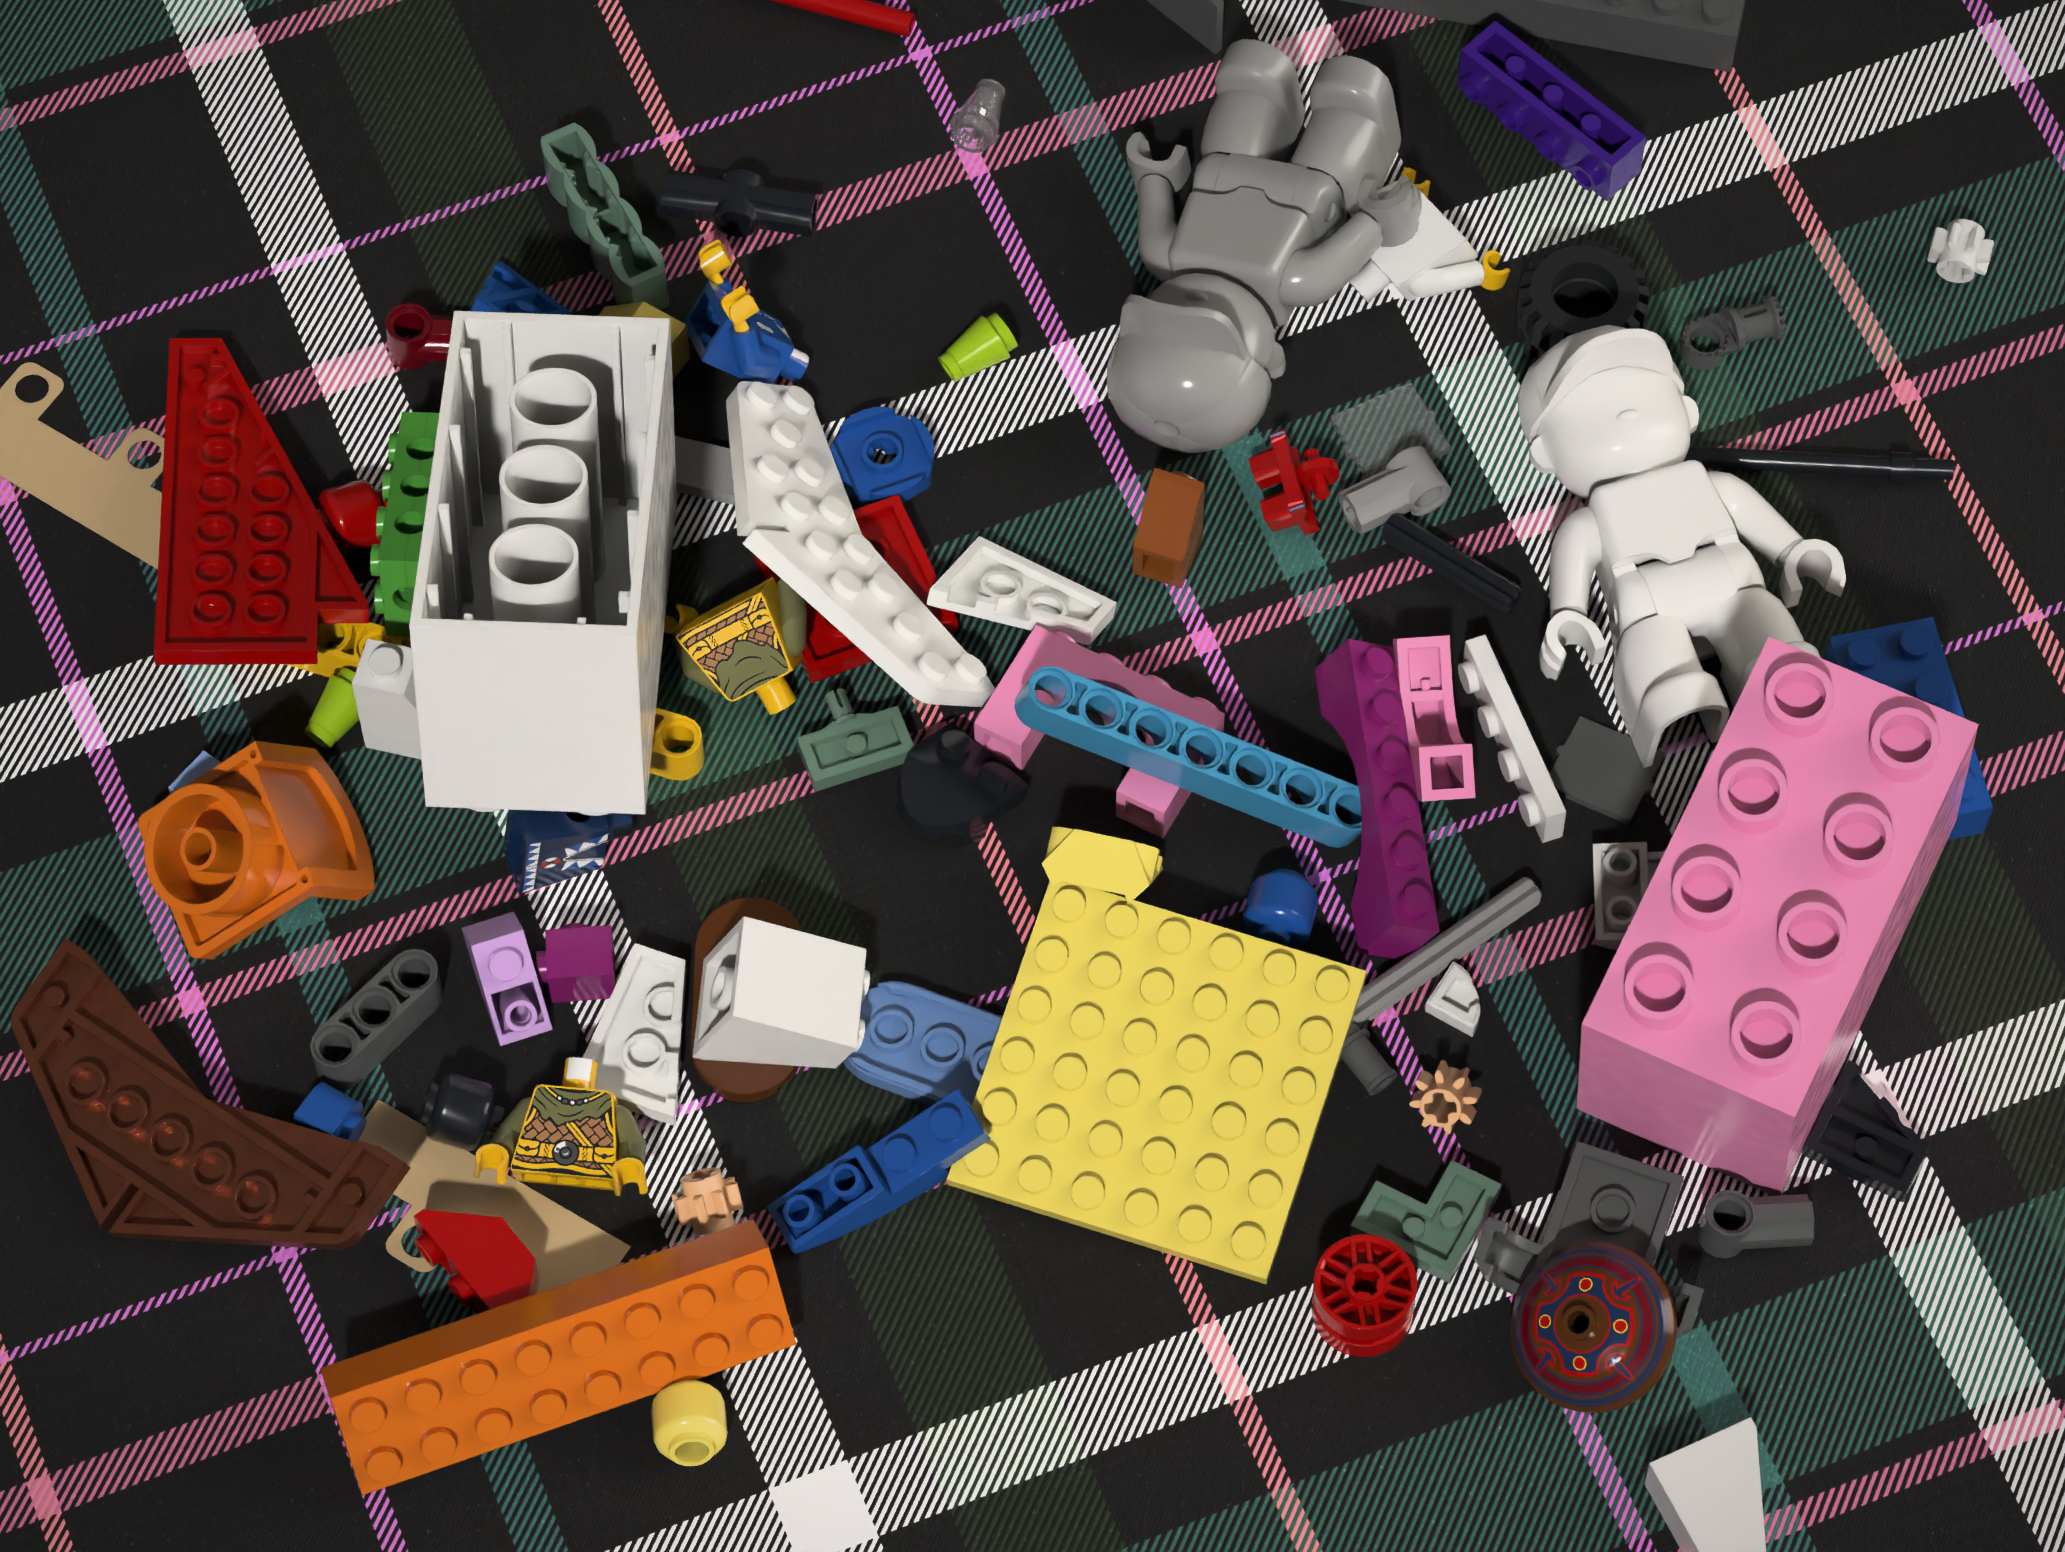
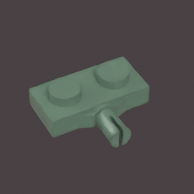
(853, 744)

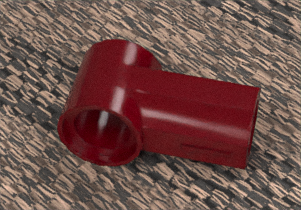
(431, 341)

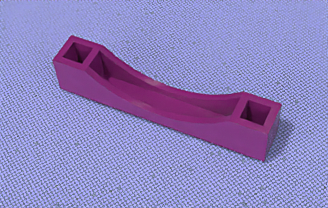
(1393, 886)

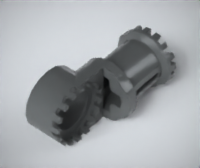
(1732, 331)

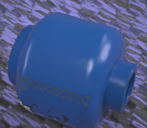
(1281, 908)

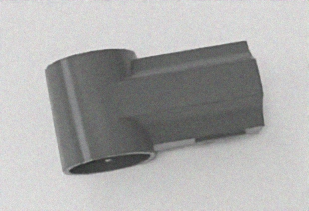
(1760, 1223)

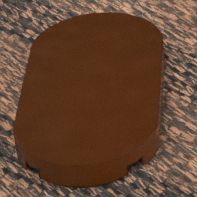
(737, 1079)

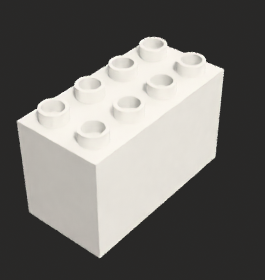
(545, 563)

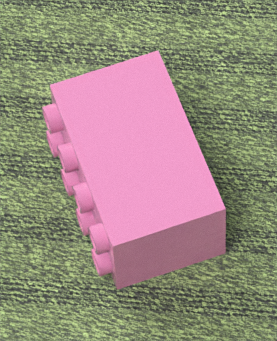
(1773, 916)

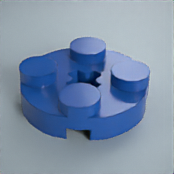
(883, 429)

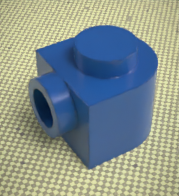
(331, 1113)

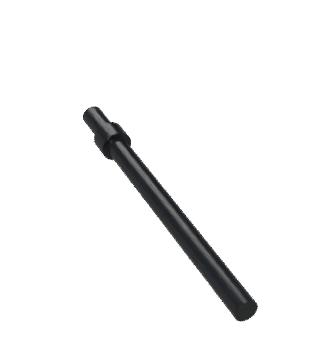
(1898, 466)

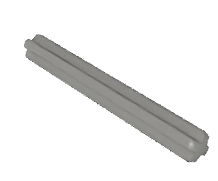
(1445, 949)

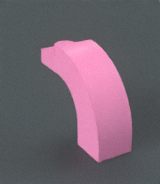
(1438, 753)

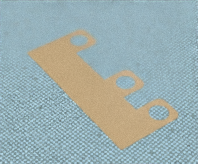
(94, 491)
(445, 1181)

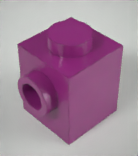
(578, 963)

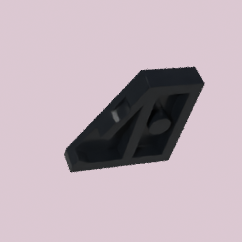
(1865, 1138)

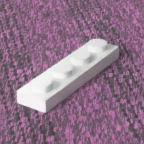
(1518, 753)

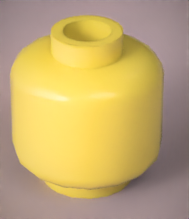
(689, 1422)

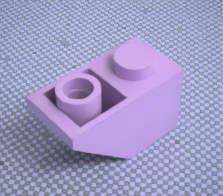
(507, 978)

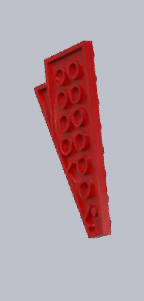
(239, 540)

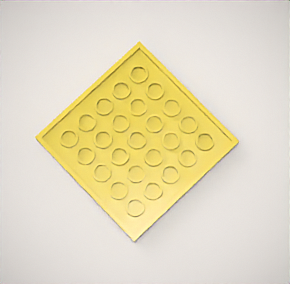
(1159, 1079)

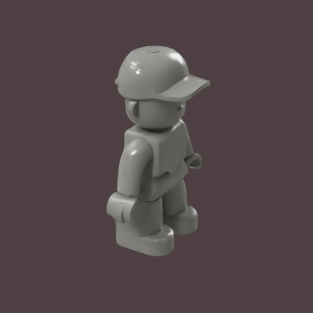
(1251, 240)

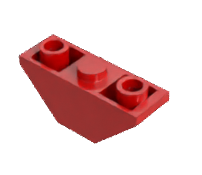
(480, 1255)

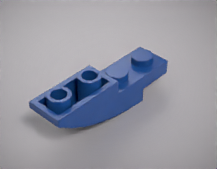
(879, 1179)

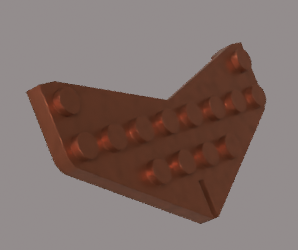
(196, 1162)

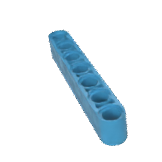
(1170, 762)

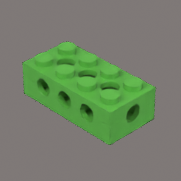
(402, 519)

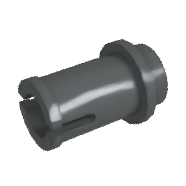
(1366, 1061)

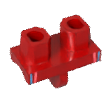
(1285, 466)

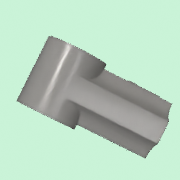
(1406, 485)

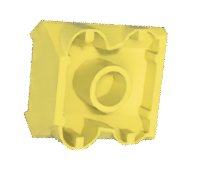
(1101, 862)

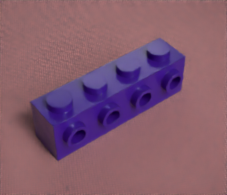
(1551, 111)

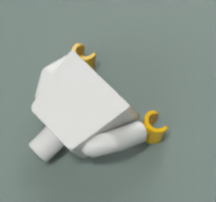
(1432, 261)

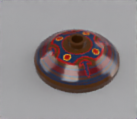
(1627, 1333)

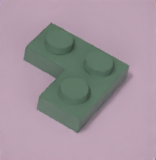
(1436, 1232)

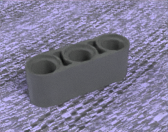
(380, 996)

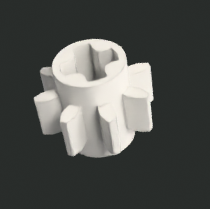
(1960, 251)

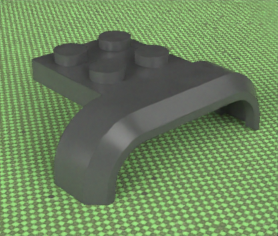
(1599, 1201)

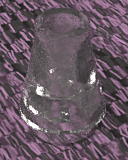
(978, 119)

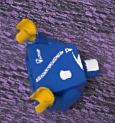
(734, 332)

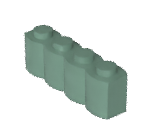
(603, 218)

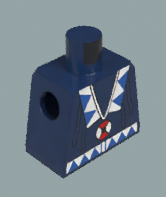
(558, 844)

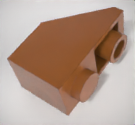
(1169, 527)

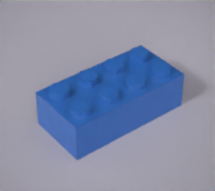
(1914, 662)

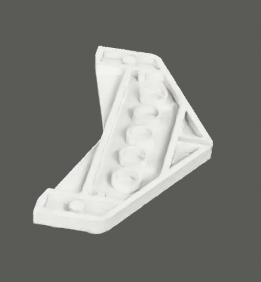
(807, 534)

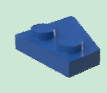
(512, 293)

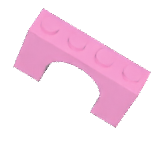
(1140, 797)

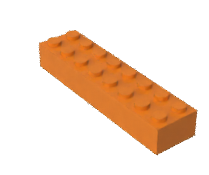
(558, 1356)

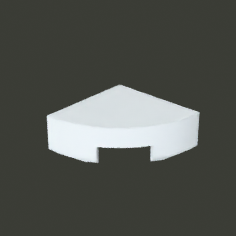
(1456, 1000)

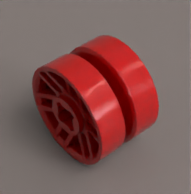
(1364, 1295)

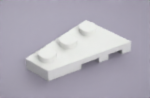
(1019, 593)
(642, 1035)

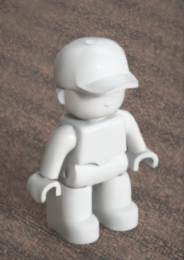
(1659, 533)

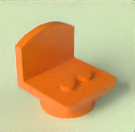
(253, 844)

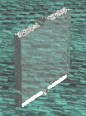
(1387, 426)

